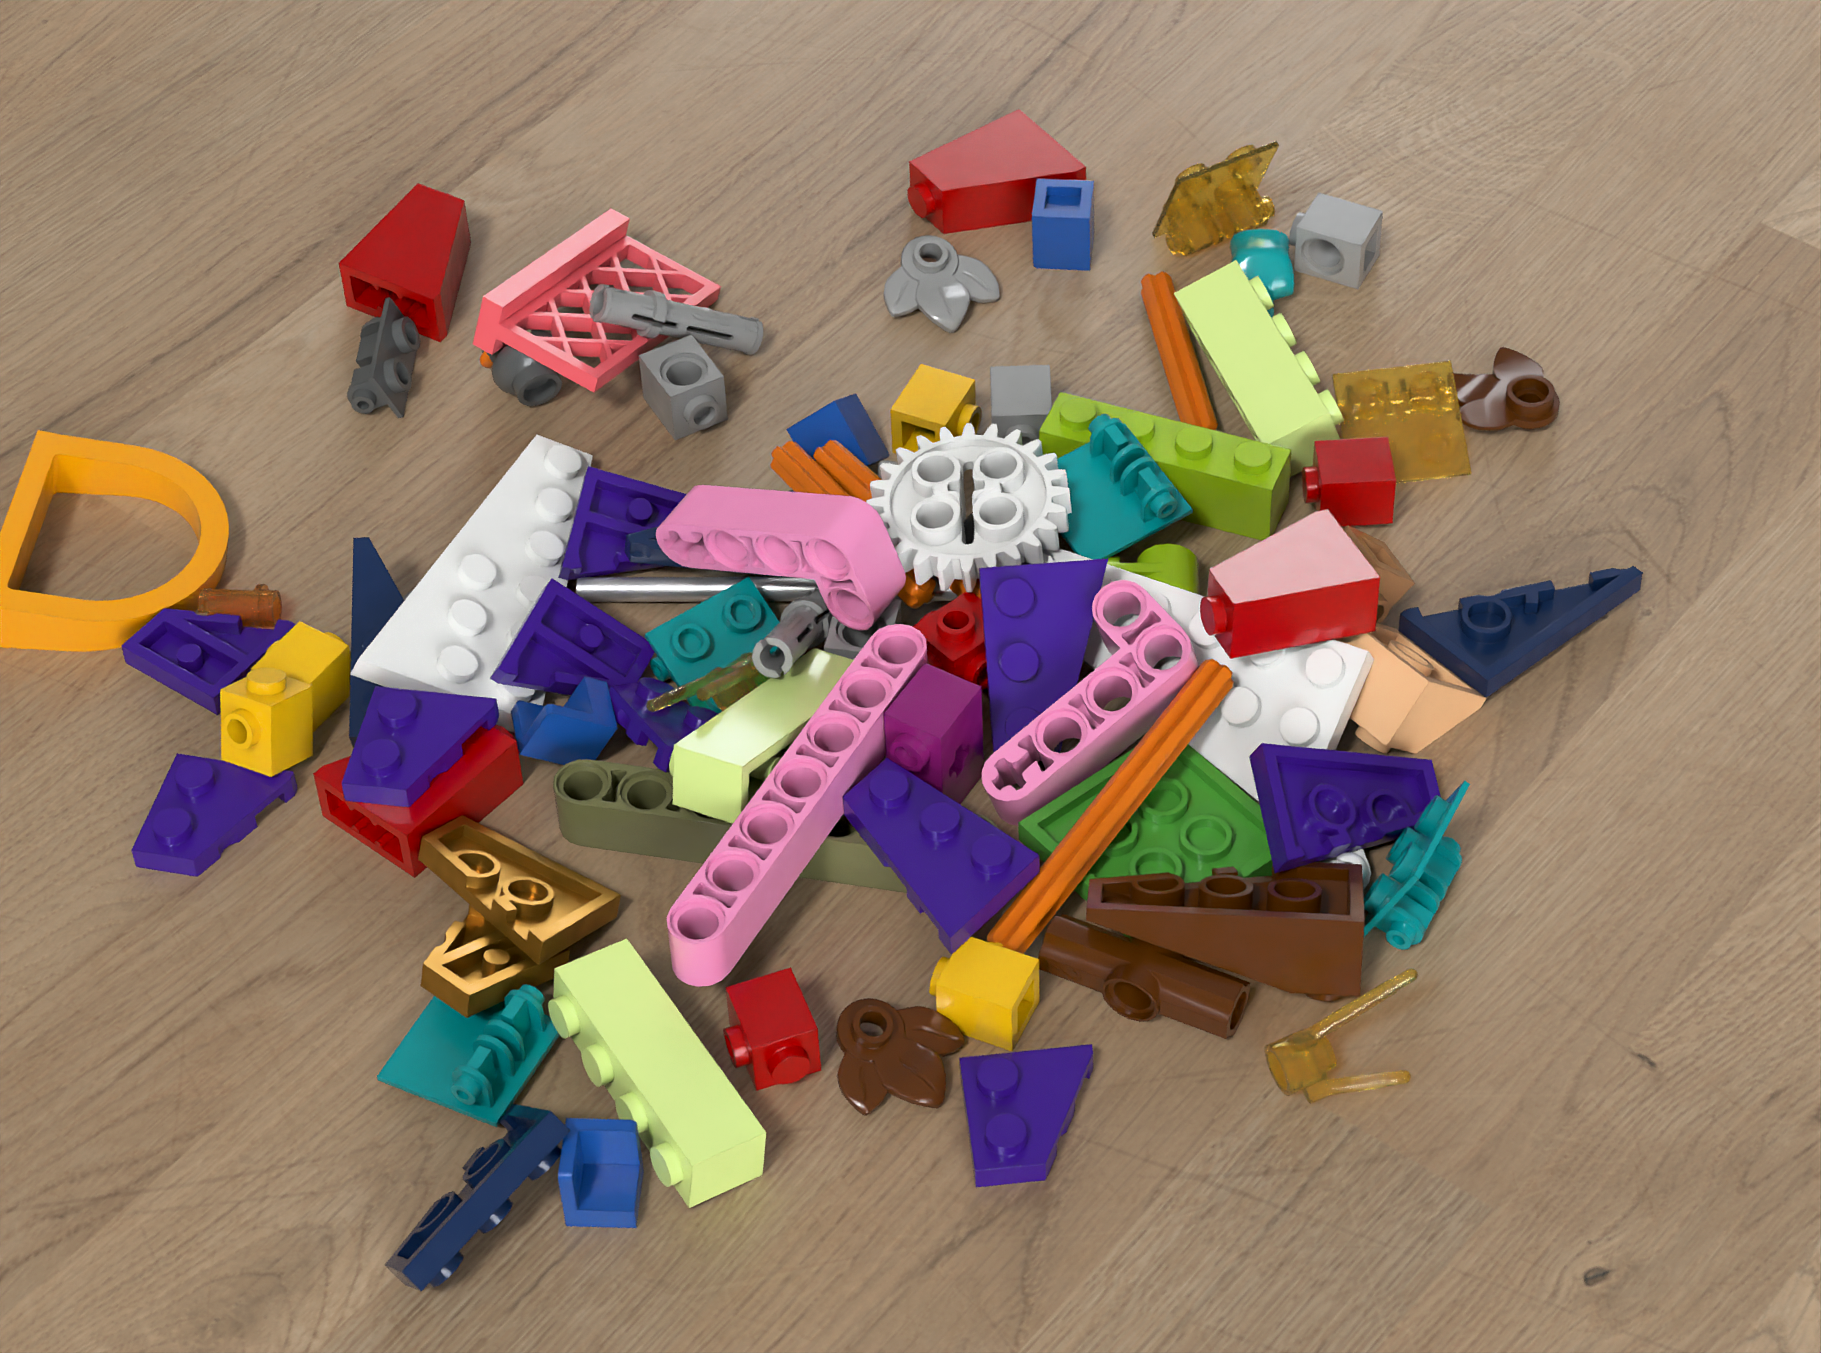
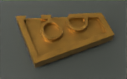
(517, 889)

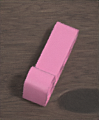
(790, 535)
(1081, 710)

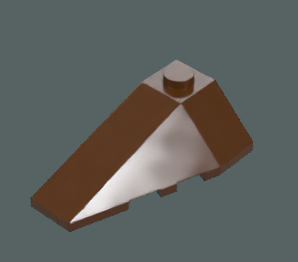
(1280, 929)

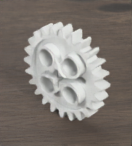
(1016, 504)

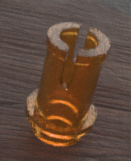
(256, 607)

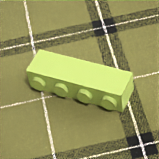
(1256, 363)
(735, 751)
(657, 1073)

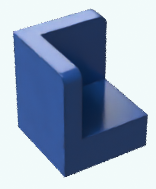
(1063, 224)
(844, 422)
(566, 731)
(601, 1173)

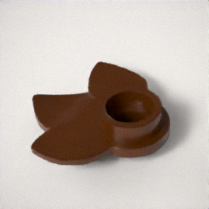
(1509, 396)
(900, 1060)

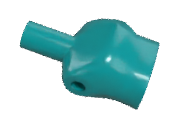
(1267, 256)

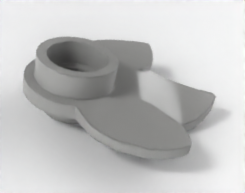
(938, 287)

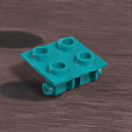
(1116, 492)
(711, 636)
(1419, 877)
(473, 1061)

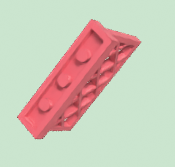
(564, 280)

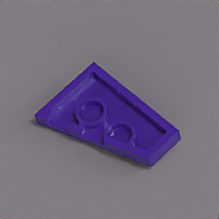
(1034, 637)
(1336, 800)
(941, 852)

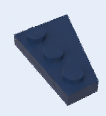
(491, 1175)

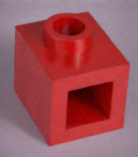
(1352, 480)
(771, 1030)

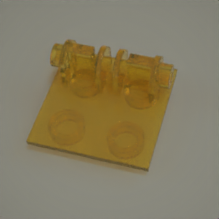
(1217, 201)
(1415, 411)

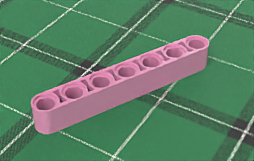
(790, 812)

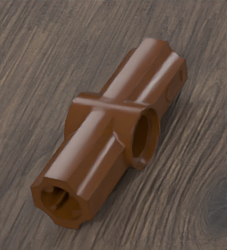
(1142, 977)

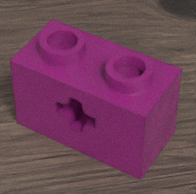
(938, 731)

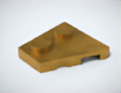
(481, 966)

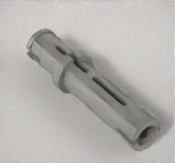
(655, 315)
(793, 635)

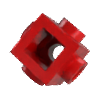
(957, 638)

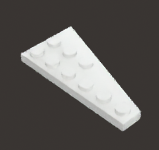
(484, 585)
(1276, 696)

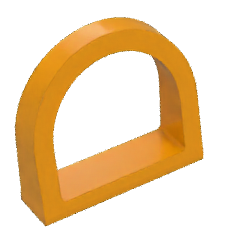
(102, 468)

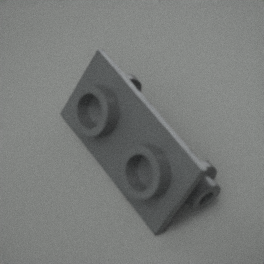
(385, 362)

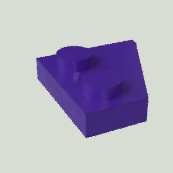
(604, 515)
(571, 640)
(199, 652)
(663, 726)
(410, 741)
(203, 811)
(1020, 1109)

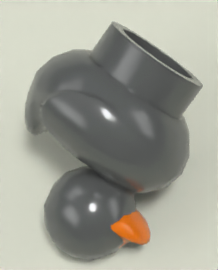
(522, 375)

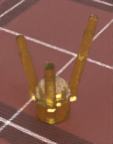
(722, 684)
(1306, 1056)

